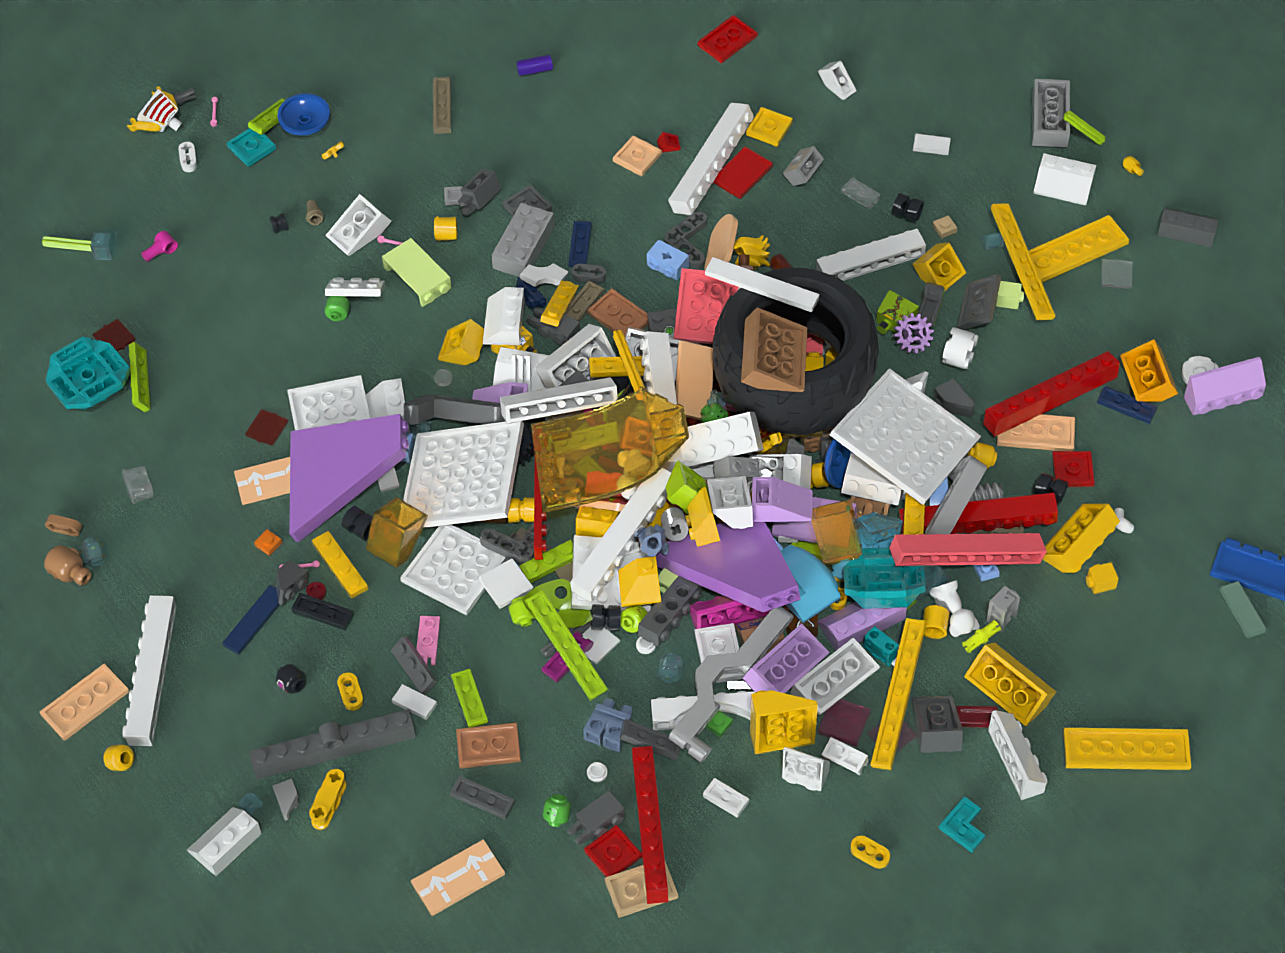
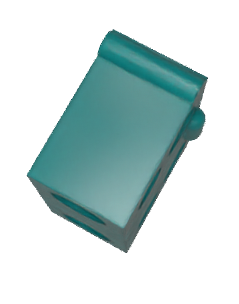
(881, 646)

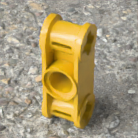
(327, 799)

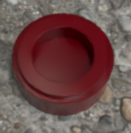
(316, 590)

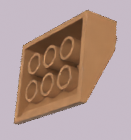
(773, 352)

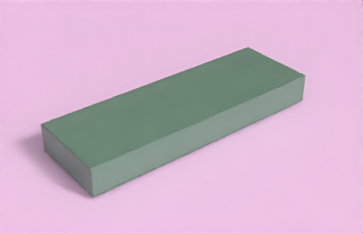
(1242, 609)

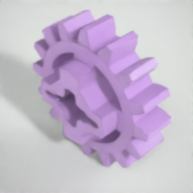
(918, 338)

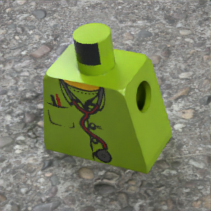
(893, 309)

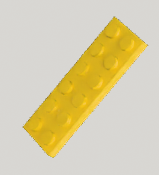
(1077, 248)
(1127, 748)

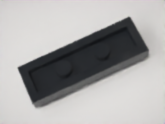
(322, 611)

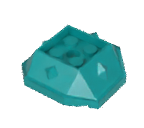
(86, 373)
(879, 583)

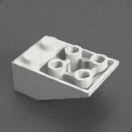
(786, 467)
(804, 769)

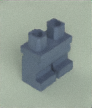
(606, 725)

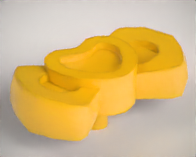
(333, 150)

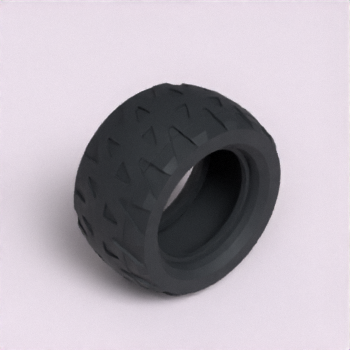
(829, 391)

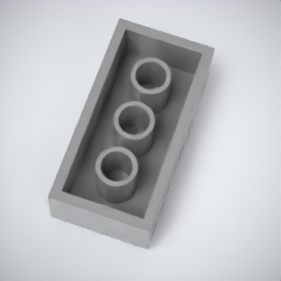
(1049, 104)
(523, 239)

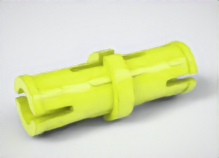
(981, 636)

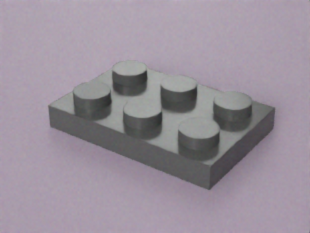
(979, 302)

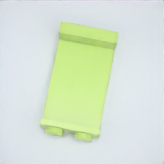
(417, 271)

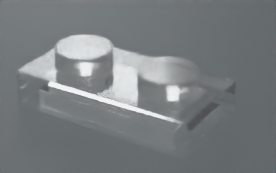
(861, 193)

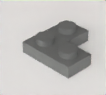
(528, 196)

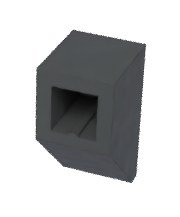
(954, 399)
(289, 581)

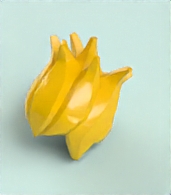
(755, 248)

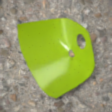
(570, 616)

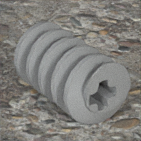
(987, 492)
(674, 523)

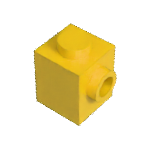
(1102, 578)

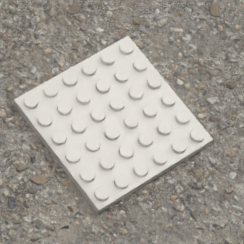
(905, 436)
(464, 473)

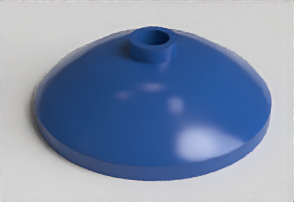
(303, 114)
(836, 463)

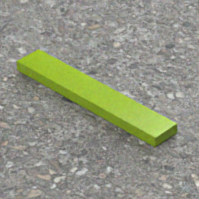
(566, 645)

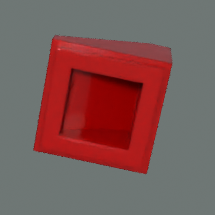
(668, 142)

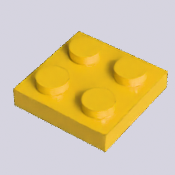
(769, 126)

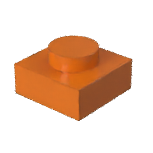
(268, 542)

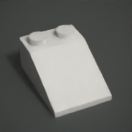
(358, 226)

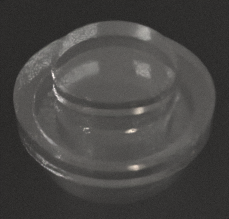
(443, 378)

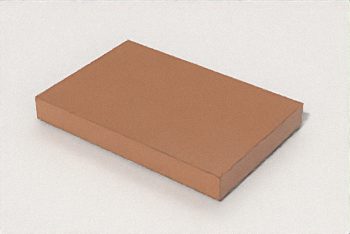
(617, 312)
(488, 745)

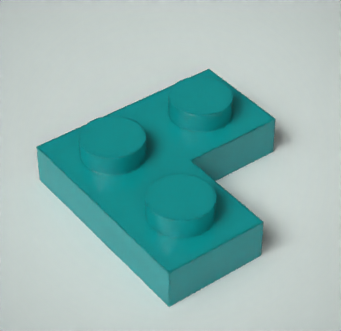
(959, 827)

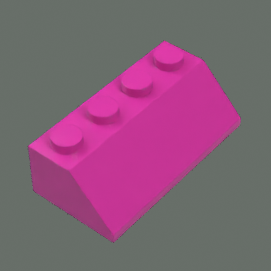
(721, 612)

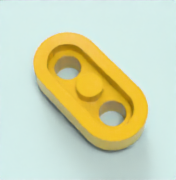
(351, 692)
(871, 851)

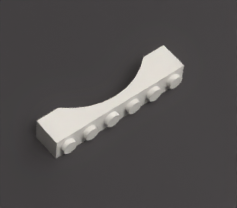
(669, 711)

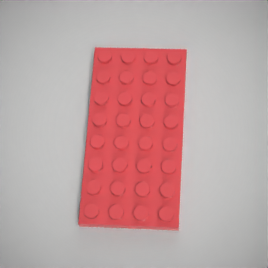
(700, 307)

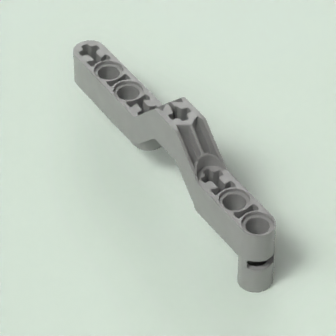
(712, 668)

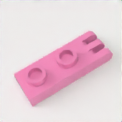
(428, 638)

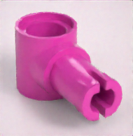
(163, 243)

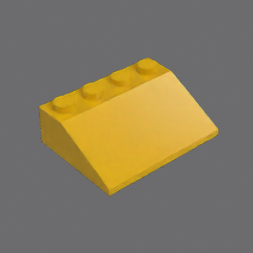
(781, 721)

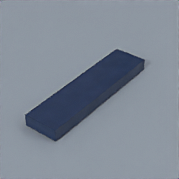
(252, 621)

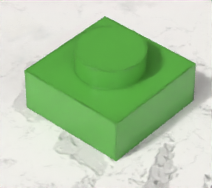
(719, 724)

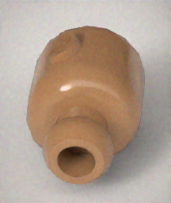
(66, 565)

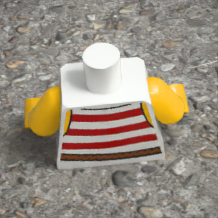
(157, 113)

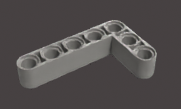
(965, 480)

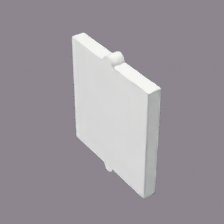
(603, 643)

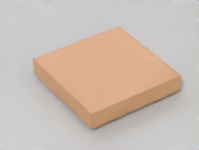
(637, 155)

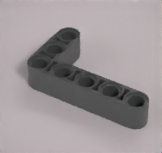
(451, 408)

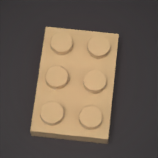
(629, 891)

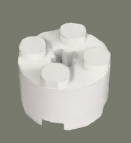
(959, 348)

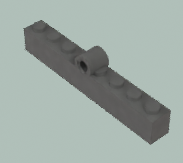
(332, 743)

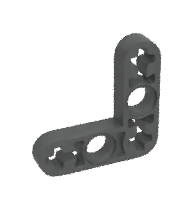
(682, 237)
(517, 548)

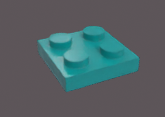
(251, 146)

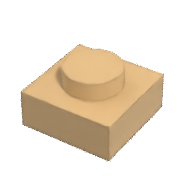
(944, 226)

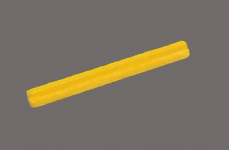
(628, 360)

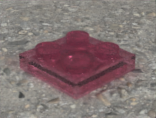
(844, 722)

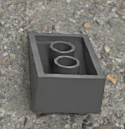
(937, 724)

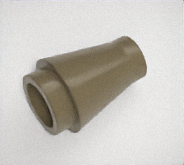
(313, 213)

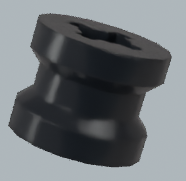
(278, 223)

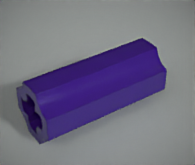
(534, 65)

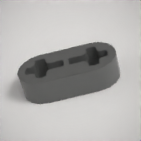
(588, 273)

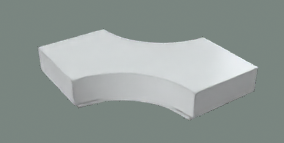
(537, 275)

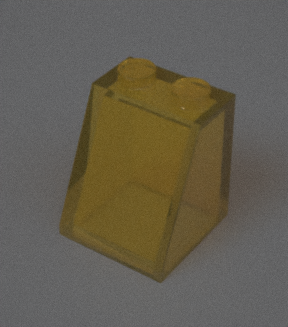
(395, 531)
(837, 532)

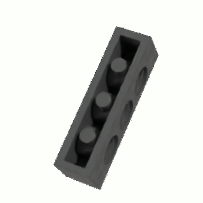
(667, 615)

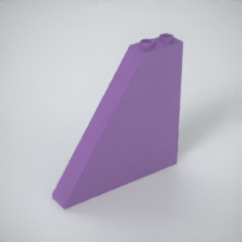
(337, 464)
(739, 566)

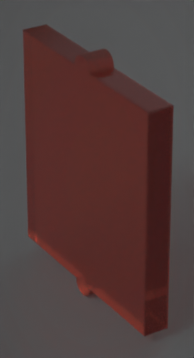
(115, 334)
(266, 427)

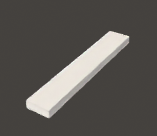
(762, 284)

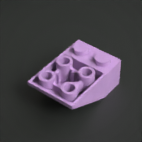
(494, 393)
(780, 501)

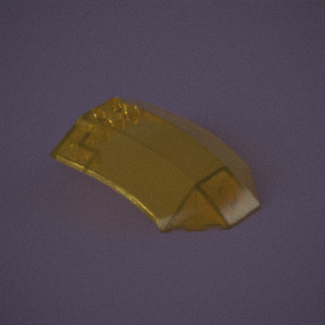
(606, 449)

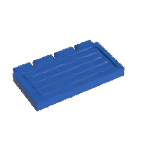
(1252, 570)

